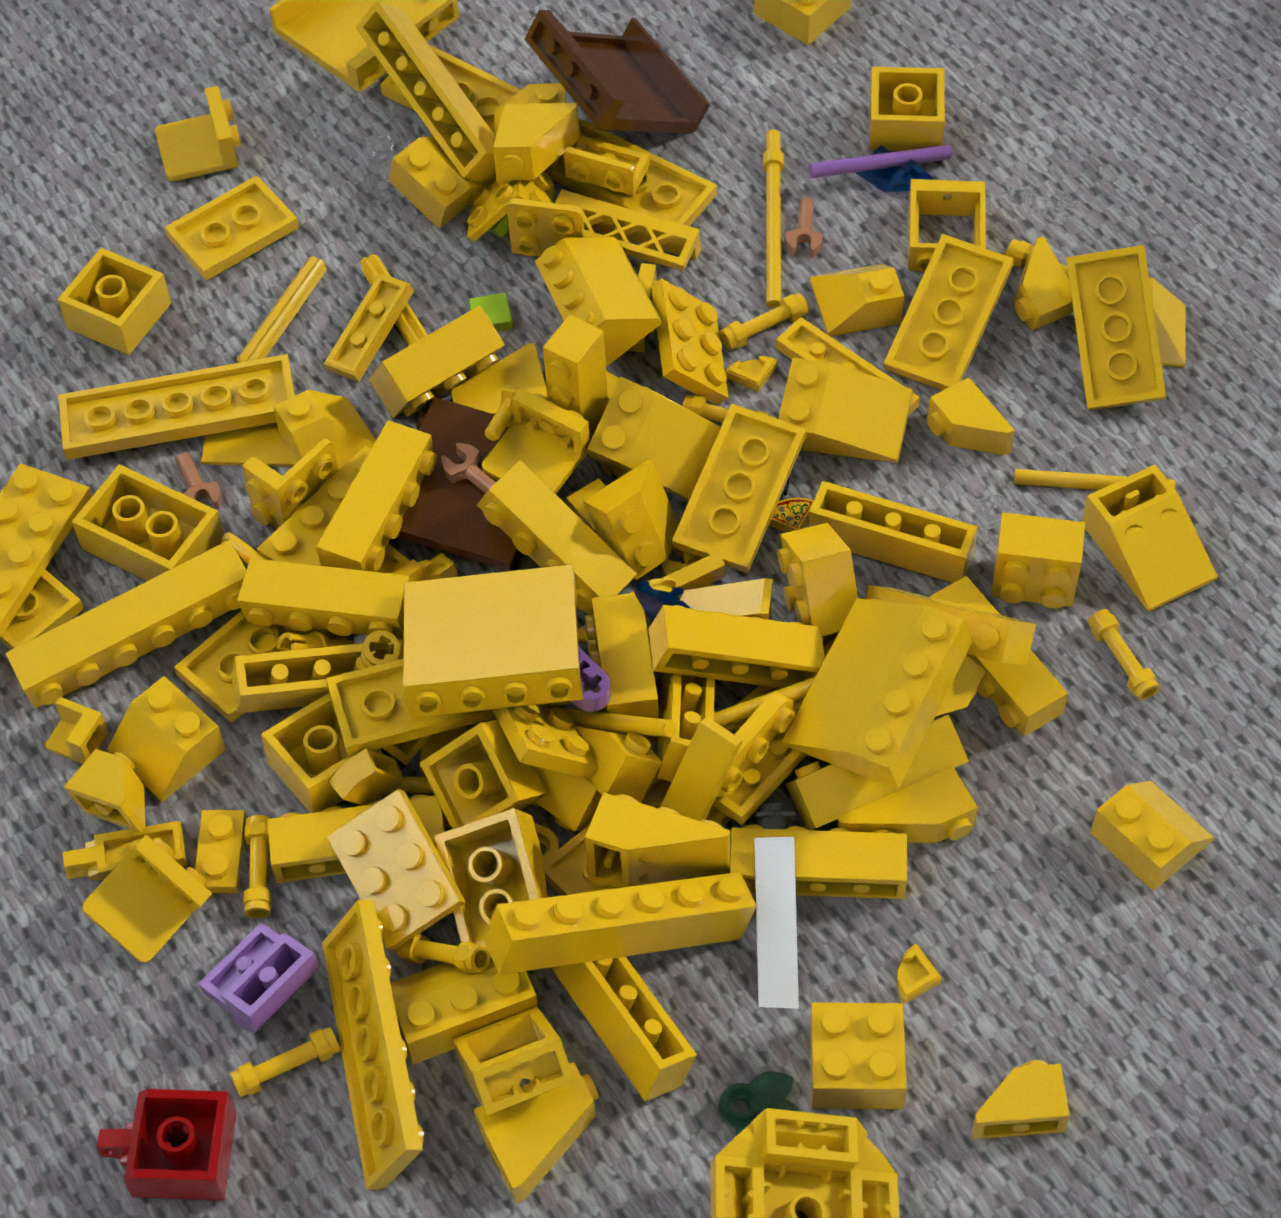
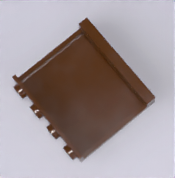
(617, 78)
(448, 512)

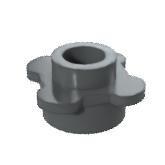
(772, 816)

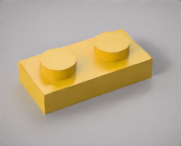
(221, 849)

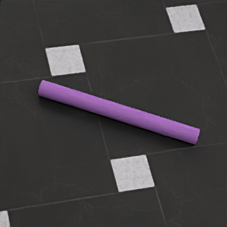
(879, 161)

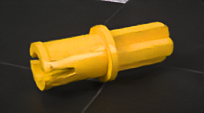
(315, 639)

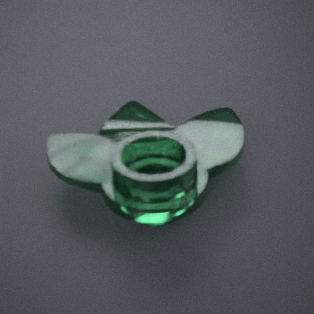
(763, 1092)

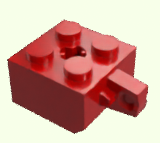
(152, 1149)

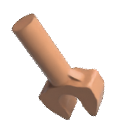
(804, 232)
(468, 469)
(196, 486)

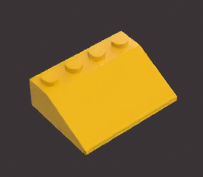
(880, 688)

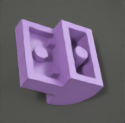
(259, 976)

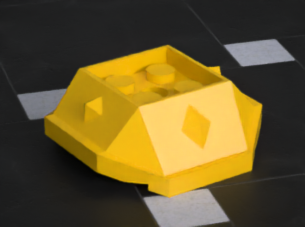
(805, 1165)

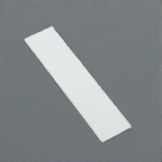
(776, 922)

